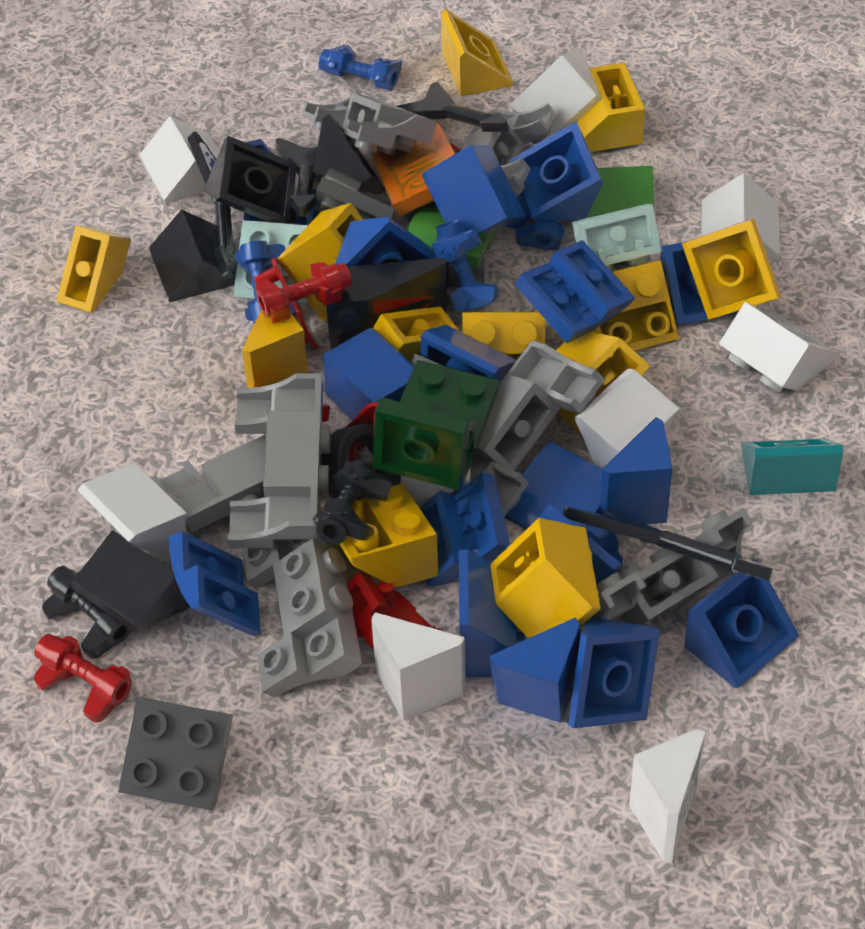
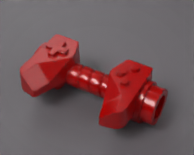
(326, 285)
(64, 659)

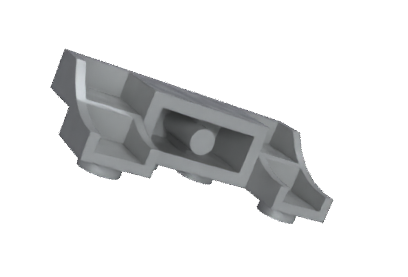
(374, 123)
(523, 128)
(522, 410)
(293, 461)
(226, 478)
(644, 594)
(314, 613)

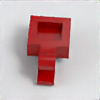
(366, 602)

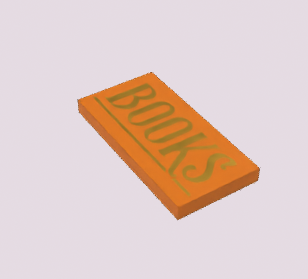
(404, 171)

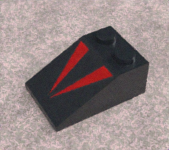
(384, 290)

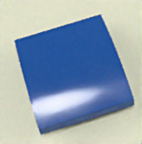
(574, 291)
(558, 480)
(466, 521)
(214, 583)

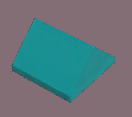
(792, 465)

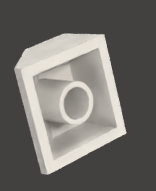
(775, 348)

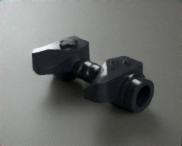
(337, 517)
(106, 629)

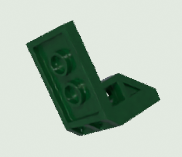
(434, 425)

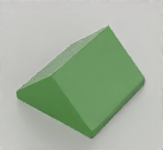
(623, 189)

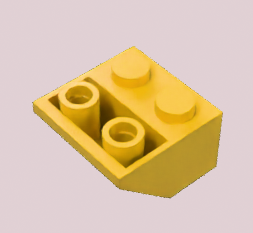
(618, 116)
(316, 244)
(650, 315)
(505, 331)
(606, 355)
(401, 543)
(546, 577)

